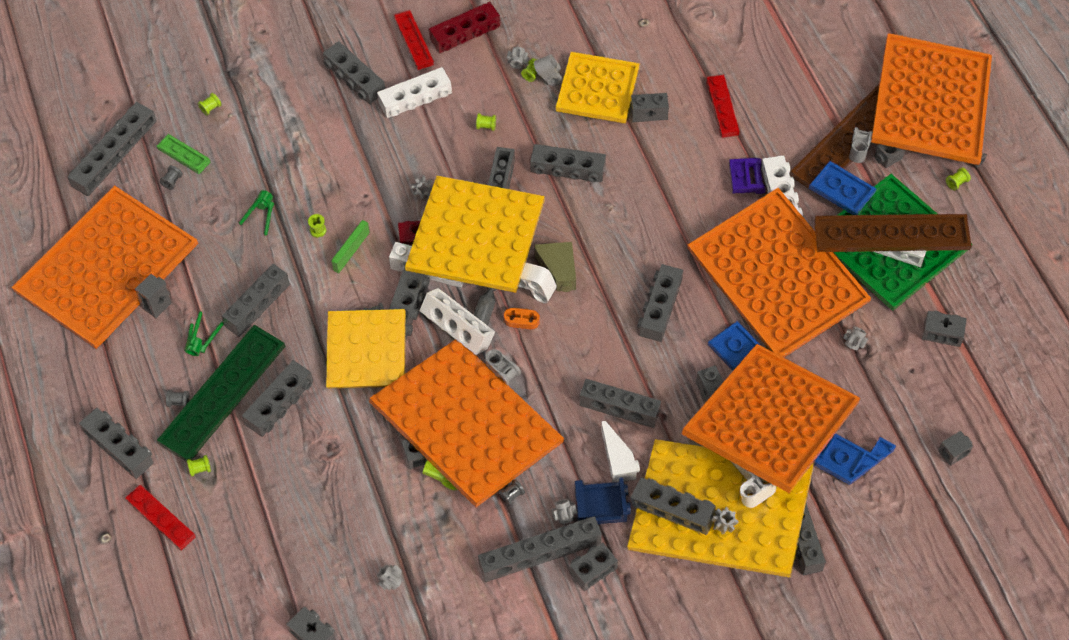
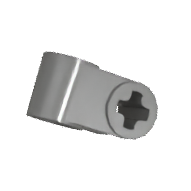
(549, 70)
(860, 143)
(503, 368)

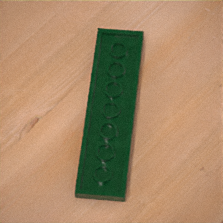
(221, 393)

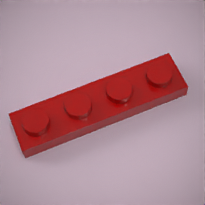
(414, 40)
(722, 106)
(160, 517)

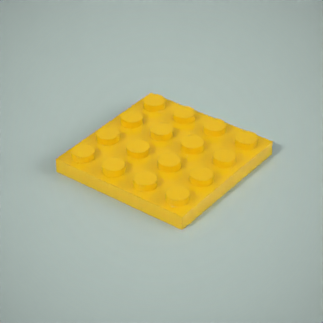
(597, 87)
(365, 348)

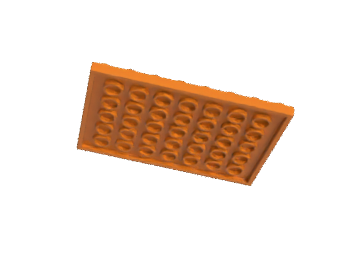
(932, 99)
(96, 266)
(775, 276)
(771, 417)
(466, 422)

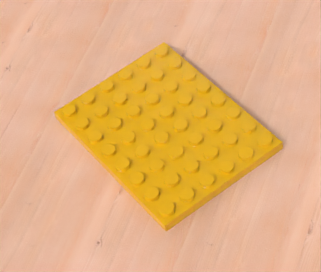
(762, 538)

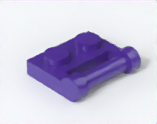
(741, 176)

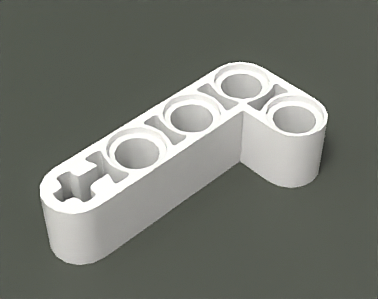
(539, 281)
(754, 485)

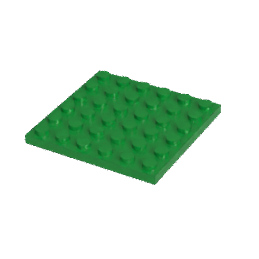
(885, 276)

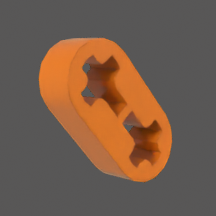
(521, 318)

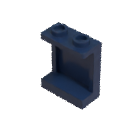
(603, 501)

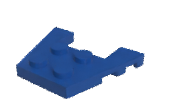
(849, 461)

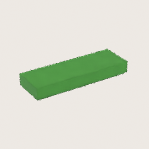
(183, 154)
(350, 246)

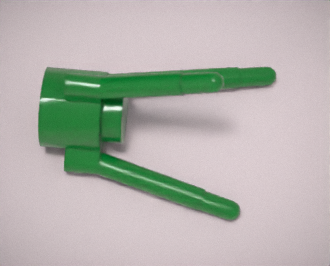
(263, 201)
(194, 344)

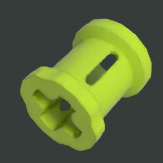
(530, 72)
(209, 104)
(486, 122)
(955, 180)
(317, 226)
(199, 465)

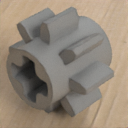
(517, 57)
(426, 191)
(855, 338)
(564, 511)
(724, 520)
(390, 577)

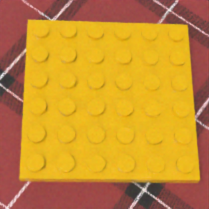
(475, 234)

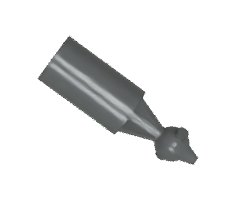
(485, 306)

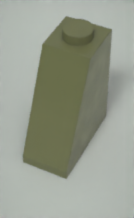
(560, 262)

